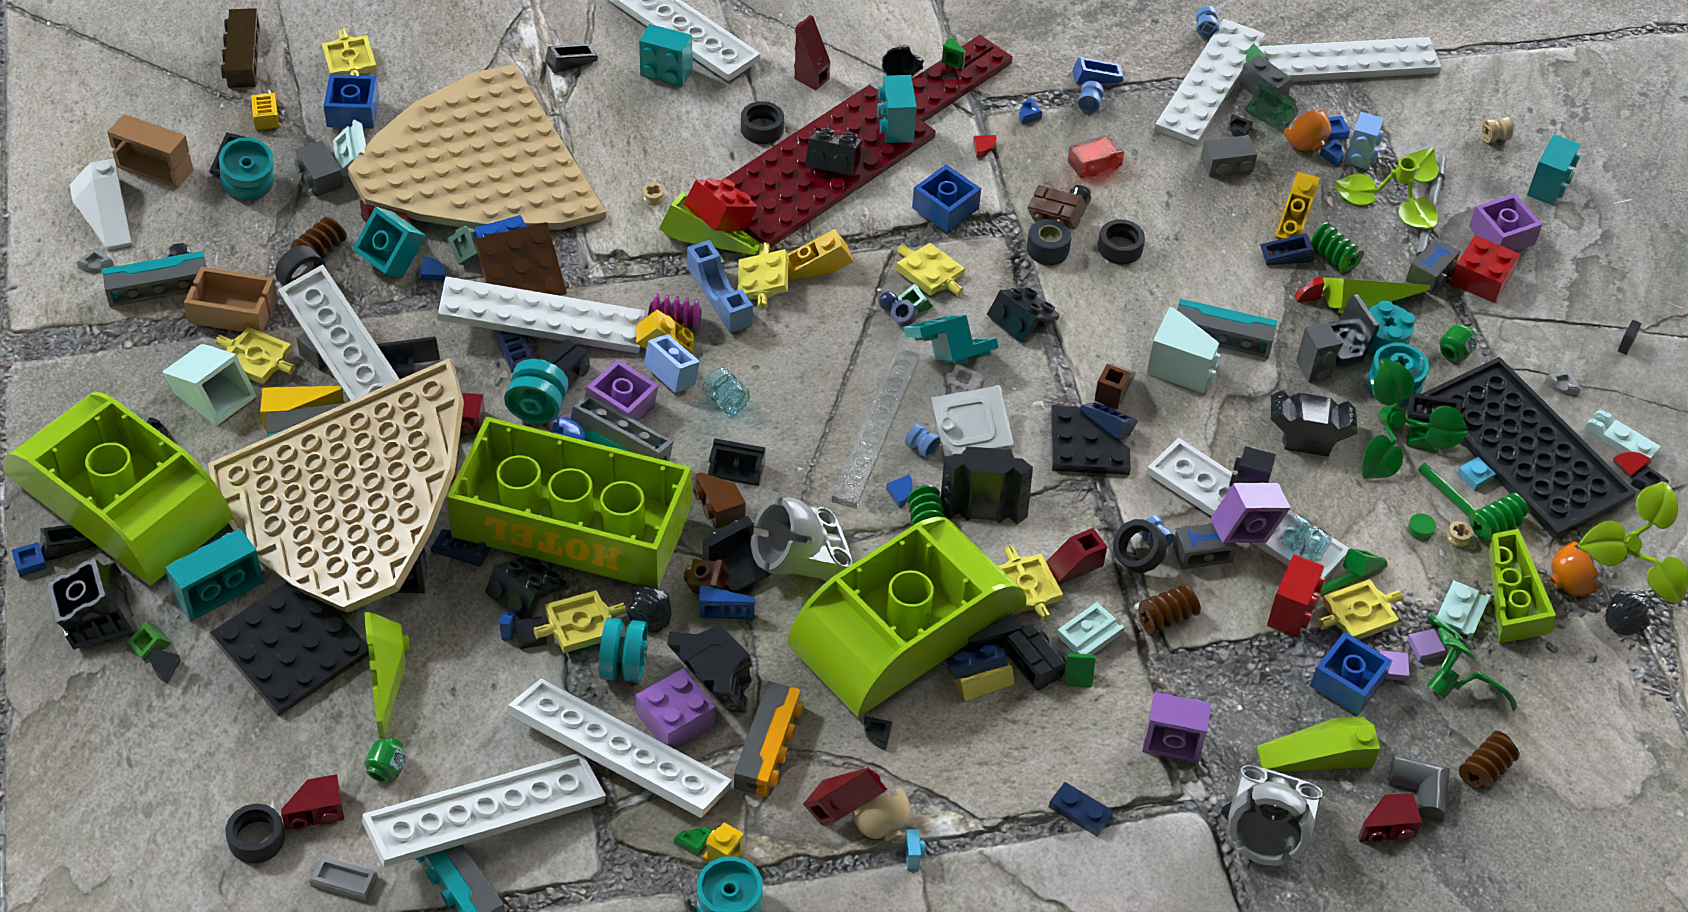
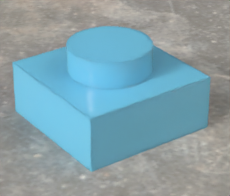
(1476, 473)
(914, 849)

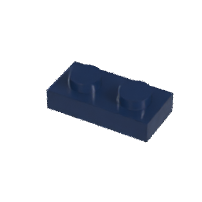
(975, 662)
(1081, 809)

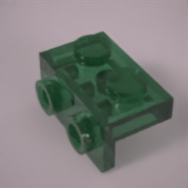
(1272, 107)

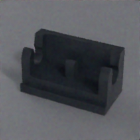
(737, 461)

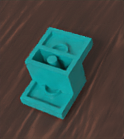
(951, 339)

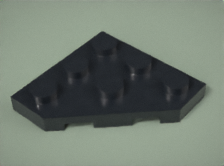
(1084, 446)

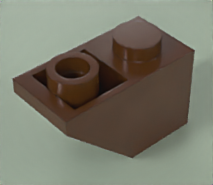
(1113, 385)
(720, 499)

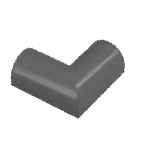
(1427, 779)

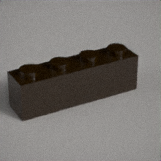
(241, 48)

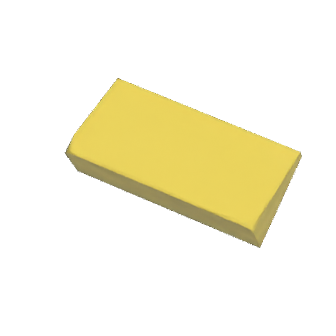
(985, 682)

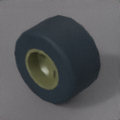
(1049, 242)

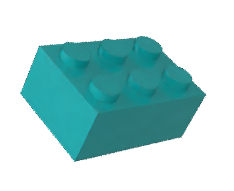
(214, 574)

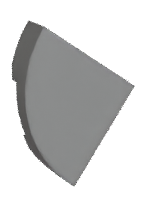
(94, 261)
(1563, 383)

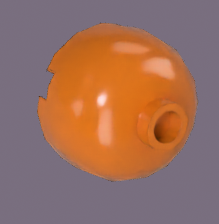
(1309, 131)
(1574, 571)

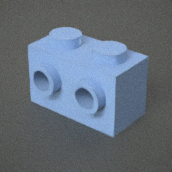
(1364, 141)
(671, 363)

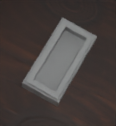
(343, 878)

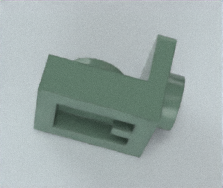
(463, 245)

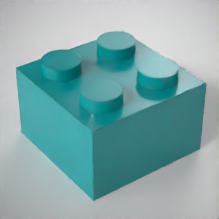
(665, 55)
(897, 109)
(1554, 170)
(389, 242)

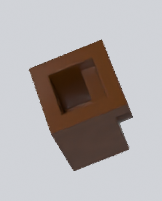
(715, 575)

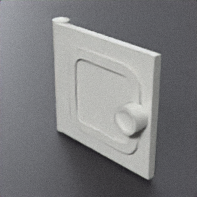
(977, 420)

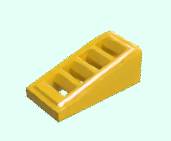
(265, 111)

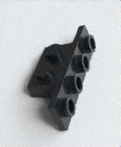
(406, 353)

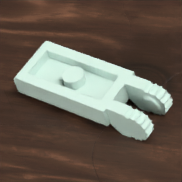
(1620, 436)

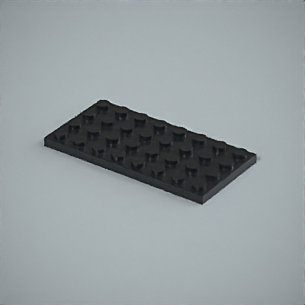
(1533, 448)

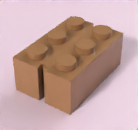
(150, 151)
(230, 300)

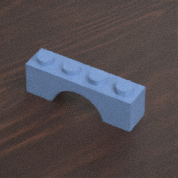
(730, 305)

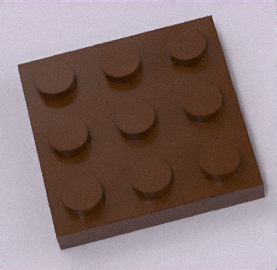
(522, 260)

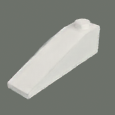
(101, 202)

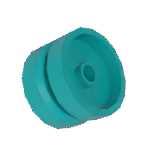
(246, 168)
(1405, 355)
(536, 391)
(624, 650)
(729, 886)

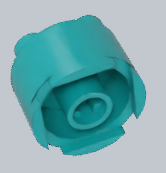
(1394, 325)

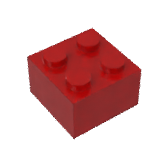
(720, 204)
(1484, 269)
(1297, 596)

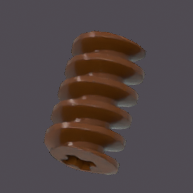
(322, 237)
(1167, 608)
(1489, 761)

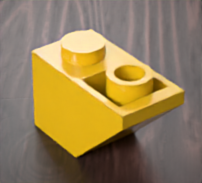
(659, 324)

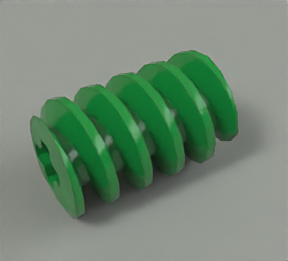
(1335, 249)
(924, 503)
(1498, 516)

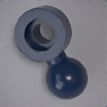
(889, 302)

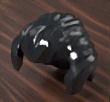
(901, 62)
(650, 606)
(1628, 612)

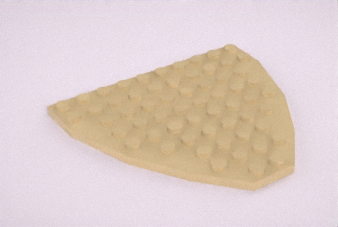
(476, 159)
(351, 491)

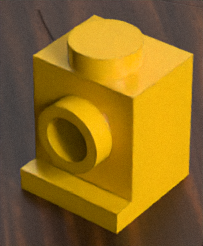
(724, 842)

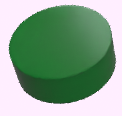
(1421, 526)

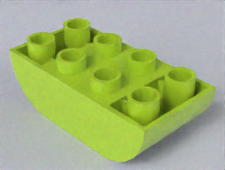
(121, 485)
(900, 612)

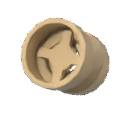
(1496, 130)

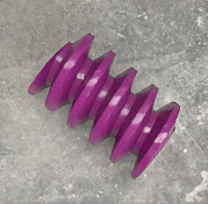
(678, 312)

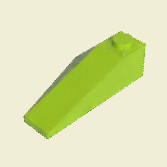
(686, 226)
(1338, 291)
(387, 664)
(1325, 746)

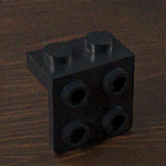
(832, 151)
(1020, 311)
(1354, 331)
(734, 549)
(521, 583)

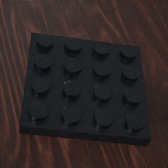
(289, 646)

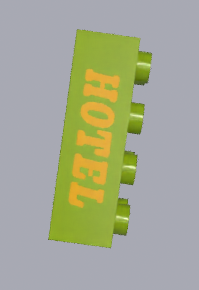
(570, 502)

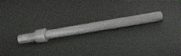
(1433, 197)

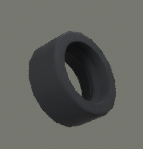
(764, 110)
(1124, 229)
(294, 259)
(1123, 537)
(251, 814)

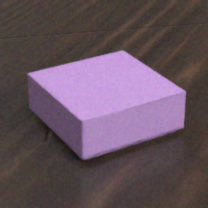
(1426, 645)
(1400, 666)

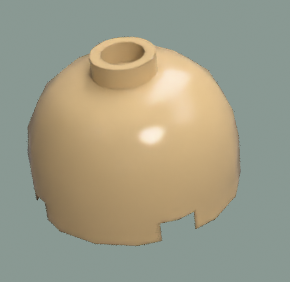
(883, 816)

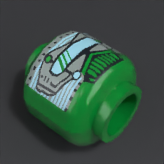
(1458, 343)
(385, 760)

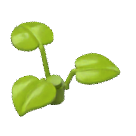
(1420, 166)
(1611, 545)

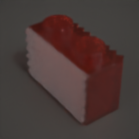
(1095, 156)

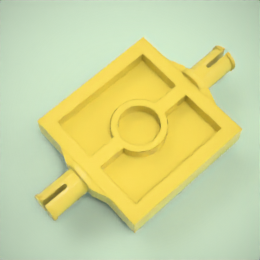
(349, 55)
(930, 269)
(763, 275)
(259, 354)
(1035, 579)
(1360, 610)
(577, 620)

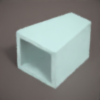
(1183, 353)
(210, 382)

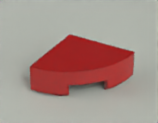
(984, 144)
(1312, 291)
(1631, 462)

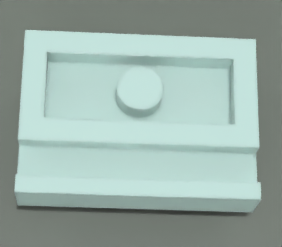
(349, 145)
(1463, 608)
(1090, 630)

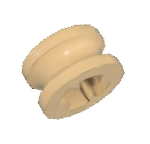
(653, 188)
(1461, 527)

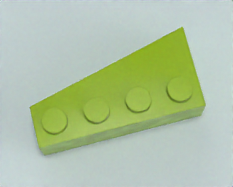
(1518, 593)

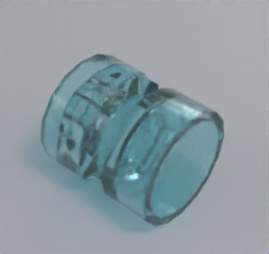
(726, 390)
(1299, 532)

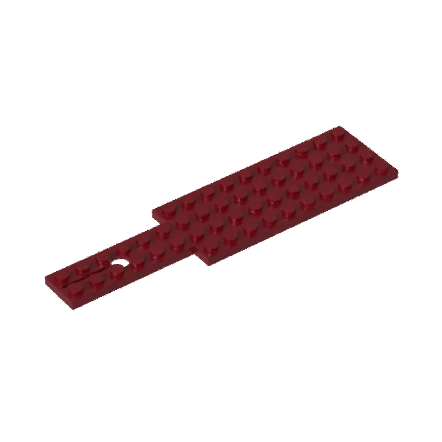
(796, 194)

